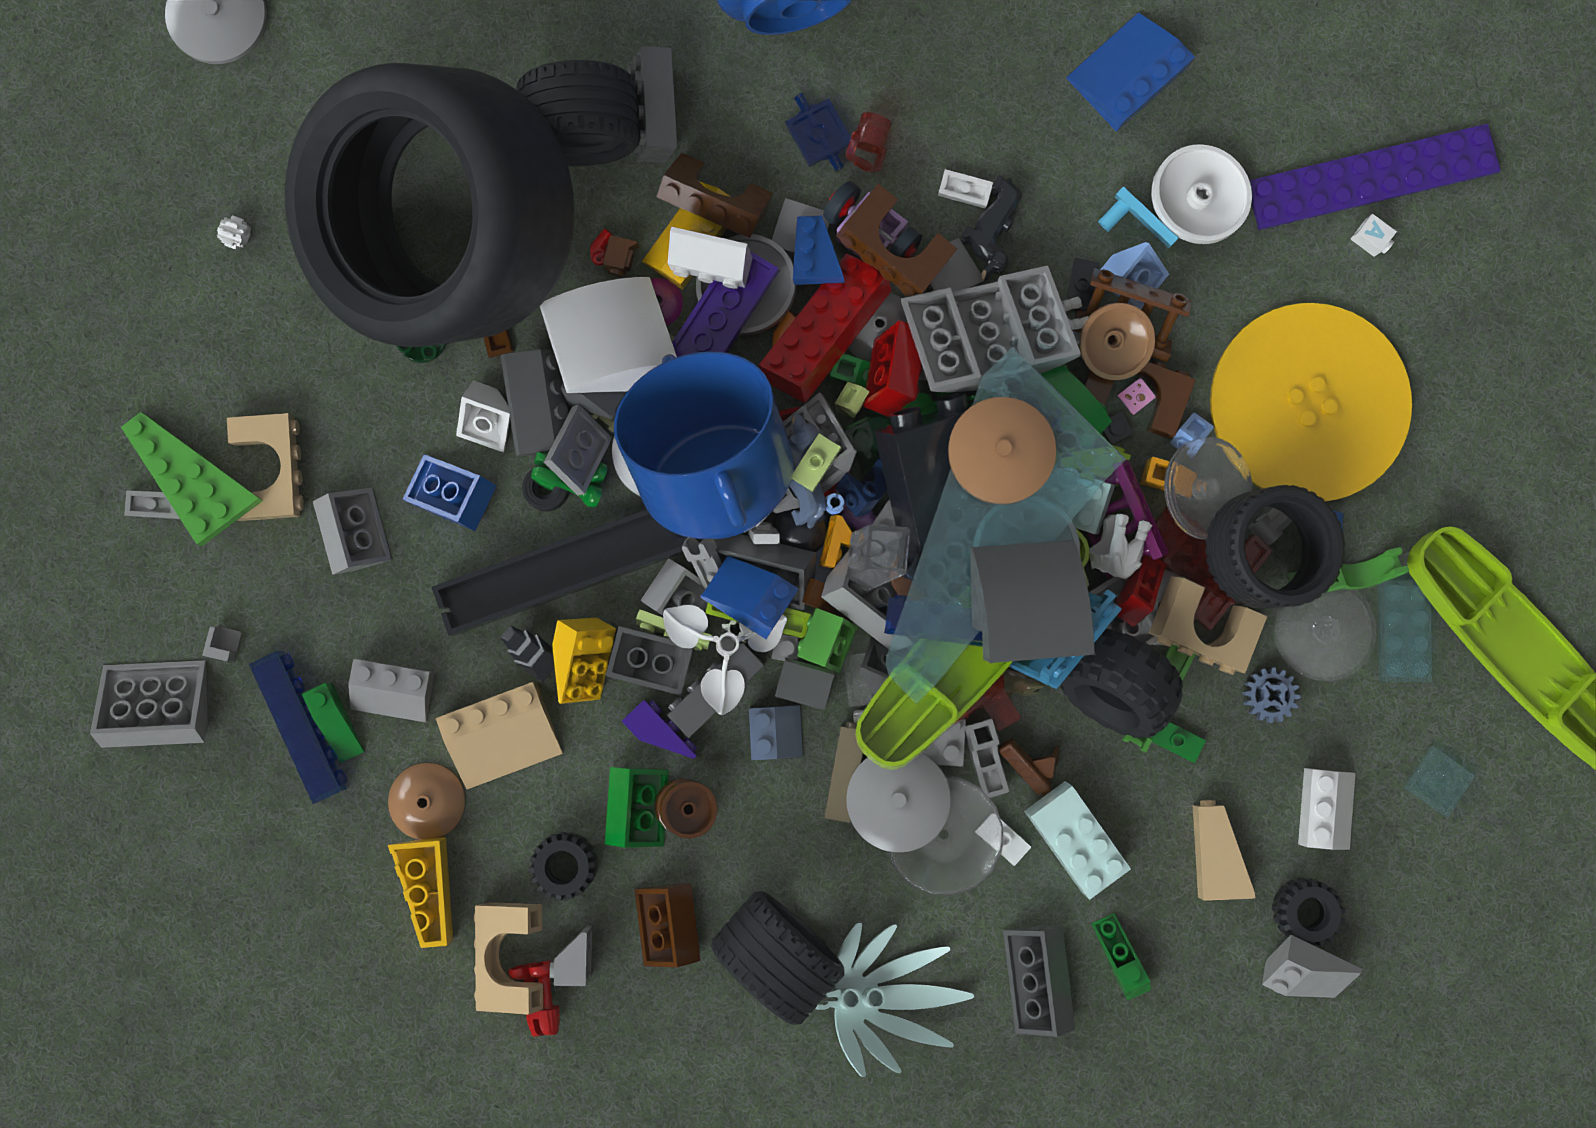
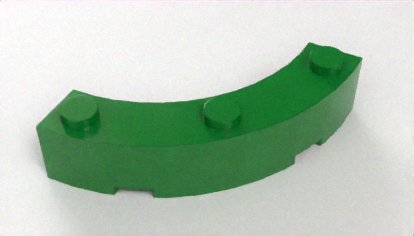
(1078, 396)

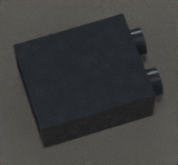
(918, 463)

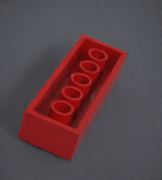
(825, 329)

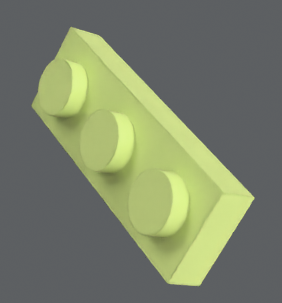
(650, 623)

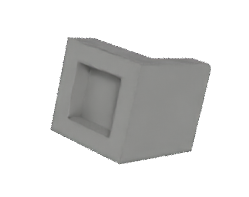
(222, 643)

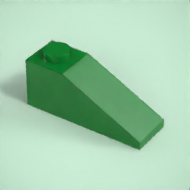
(333, 721)

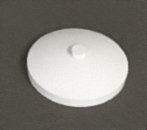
(1201, 194)

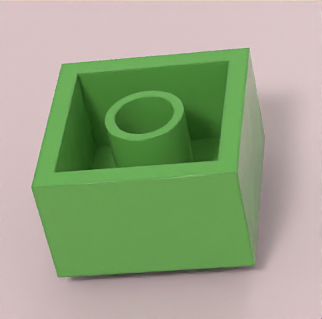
(827, 640)

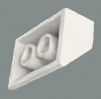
(709, 258)
(1326, 809)

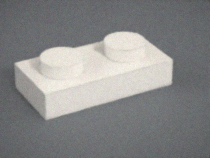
(965, 189)

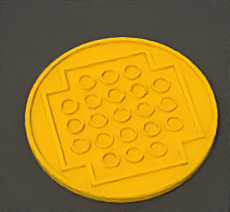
(1312, 400)

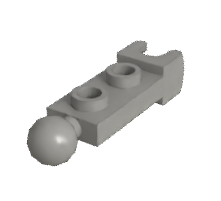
(703, 557)

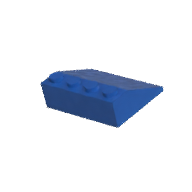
(1130, 70)

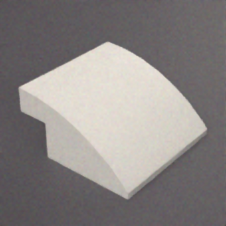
(607, 334)

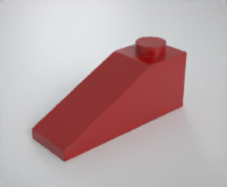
(1141, 591)

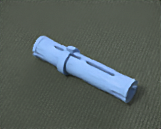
(838, 500)

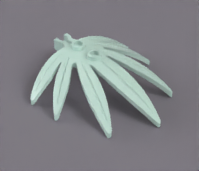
(860, 999)

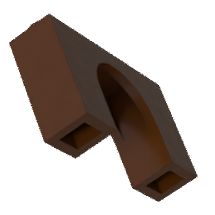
(736, 213)
(863, 236)
(1171, 395)

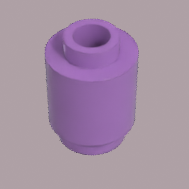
(857, 522)

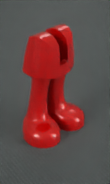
(547, 1020)

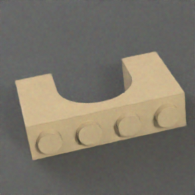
(279, 432)
(1176, 626)
(494, 987)

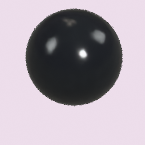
(800, 535)

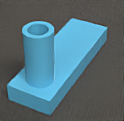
(1127, 202)

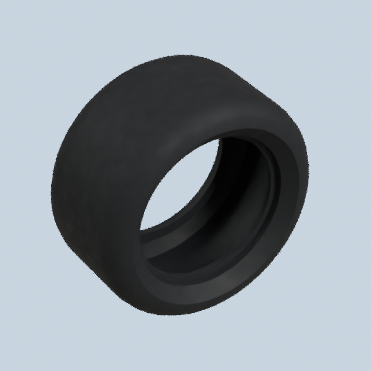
(344, 215)

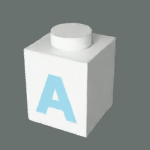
(1374, 235)

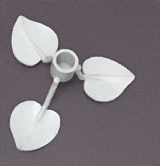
(719, 688)

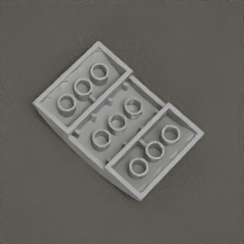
(973, 328)

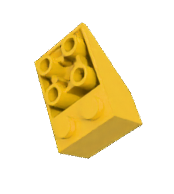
(581, 658)

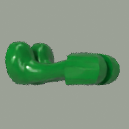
(547, 478)

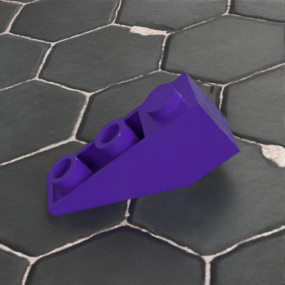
(651, 728)

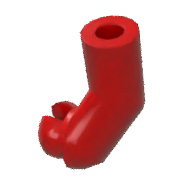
(598, 247)

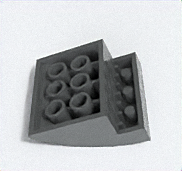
(1031, 601)

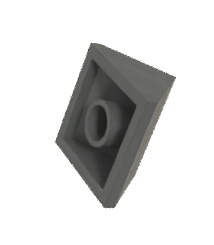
(805, 683)

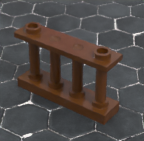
(1151, 296)

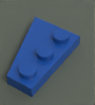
(814, 253)

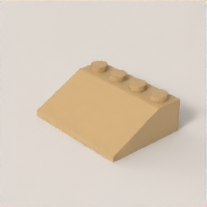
(499, 735)

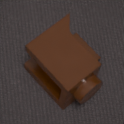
(619, 255)

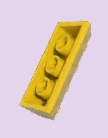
(658, 255)

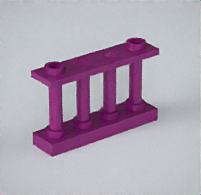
(1133, 499)

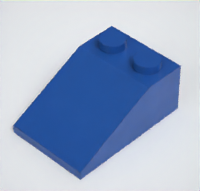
(449, 492)
(749, 595)

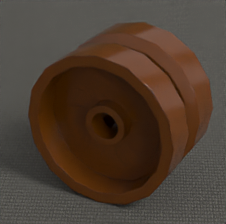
(671, 804)

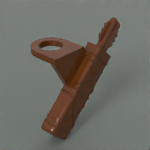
(1033, 771)

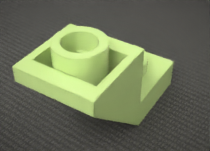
(851, 399)

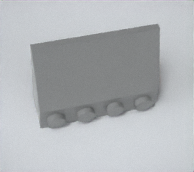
(151, 704)

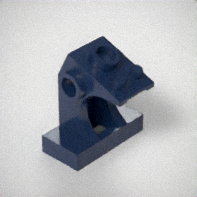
(863, 495)

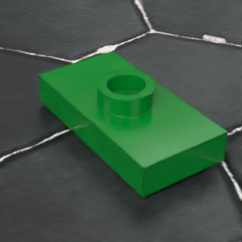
(1179, 742)

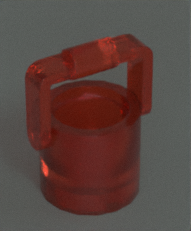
(869, 137)

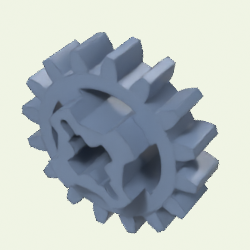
(1279, 703)

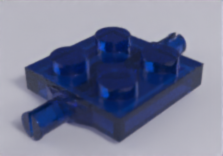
(818, 132)

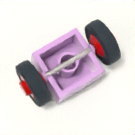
(892, 229)

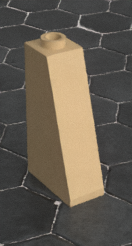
(1218, 857)

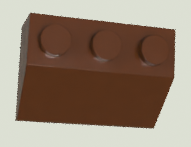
(667, 925)

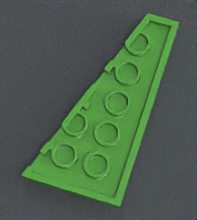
(195, 487)

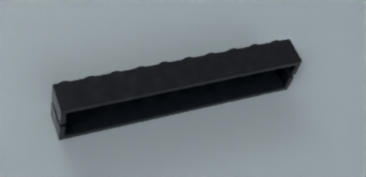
(554, 571)

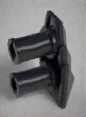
(529, 652)

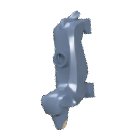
(810, 503)

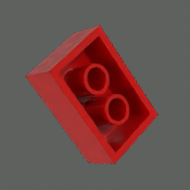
(893, 370)

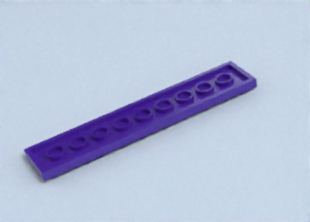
(1373, 176)

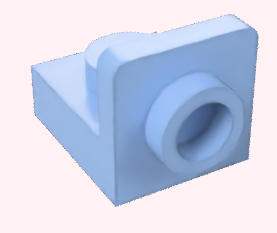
(1192, 429)

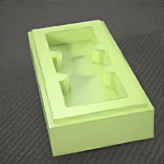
(816, 462)

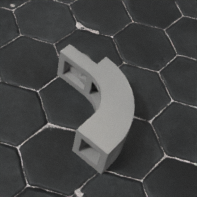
(983, 749)

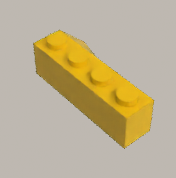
(425, 882)

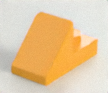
(837, 535)

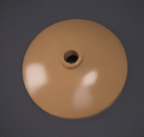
(1132, 342)
(443, 796)

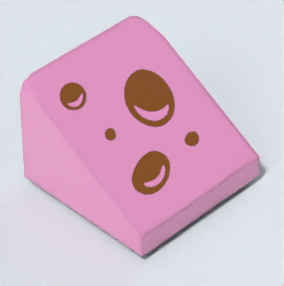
(1136, 396)

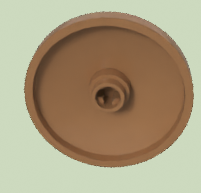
(1002, 450)

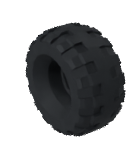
(1125, 686)

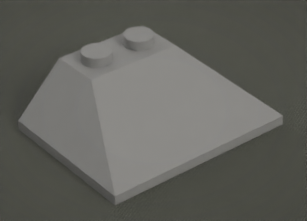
(821, 415)

